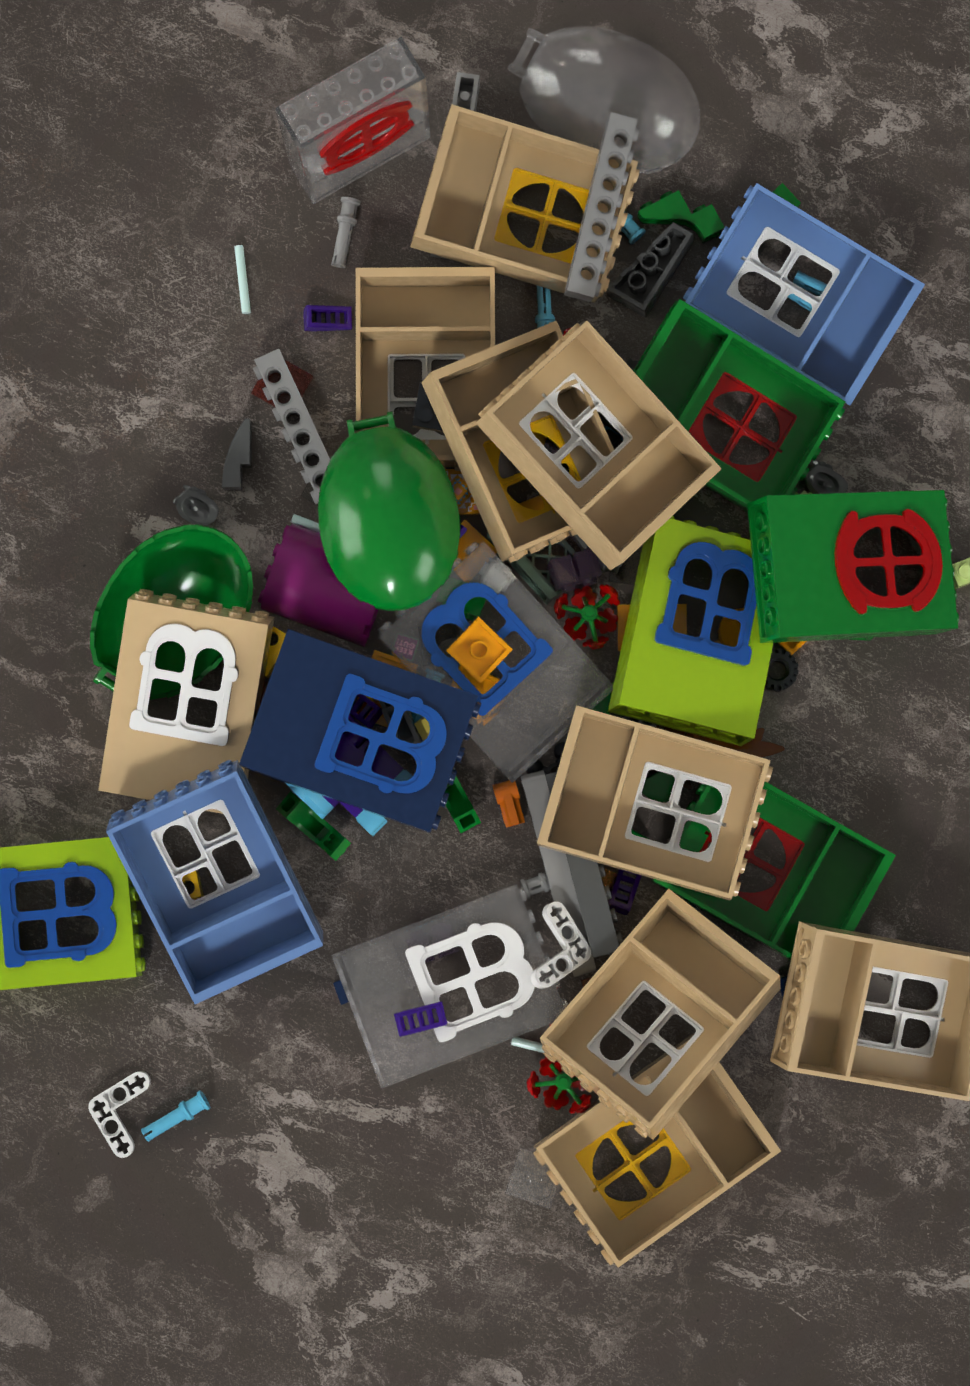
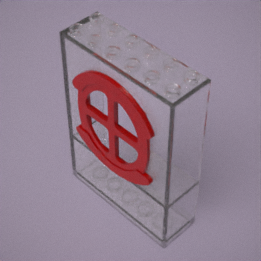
(355, 120)

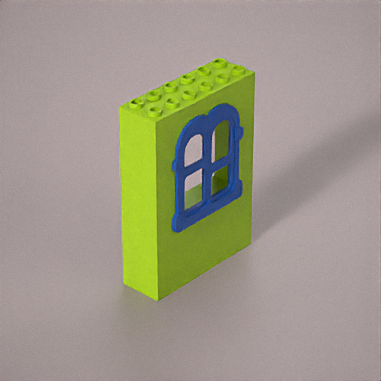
(681, 677)
(114, 908)

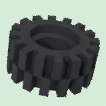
(791, 671)

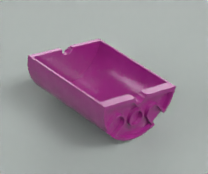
(307, 591)

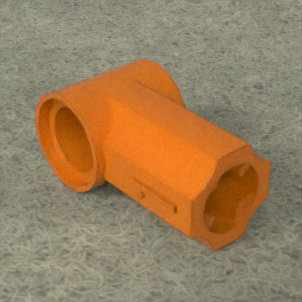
(508, 799)

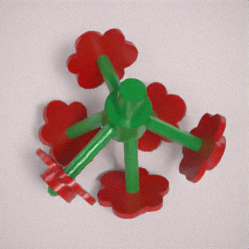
(586, 606)
(556, 1094)

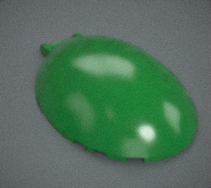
(388, 516)
(180, 562)

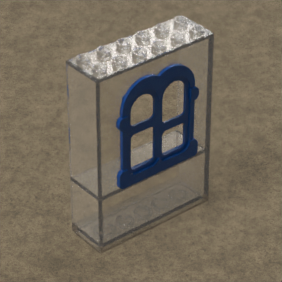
(532, 700)

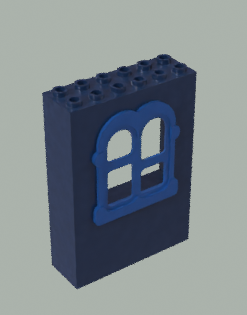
(309, 712)

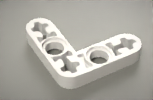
(568, 953)
(112, 1104)

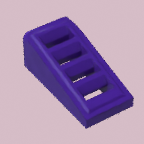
(327, 326)
(374, 715)
(620, 907)
(409, 1013)

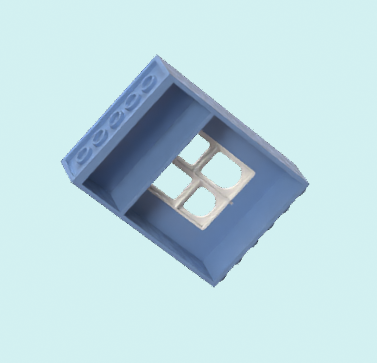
(847, 321)
(242, 924)

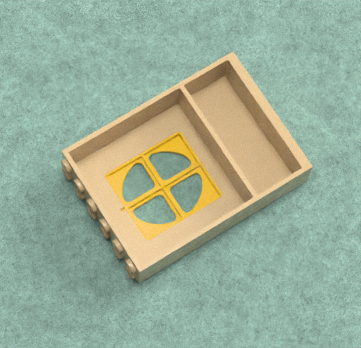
(472, 191)
(463, 391)
(711, 1145)

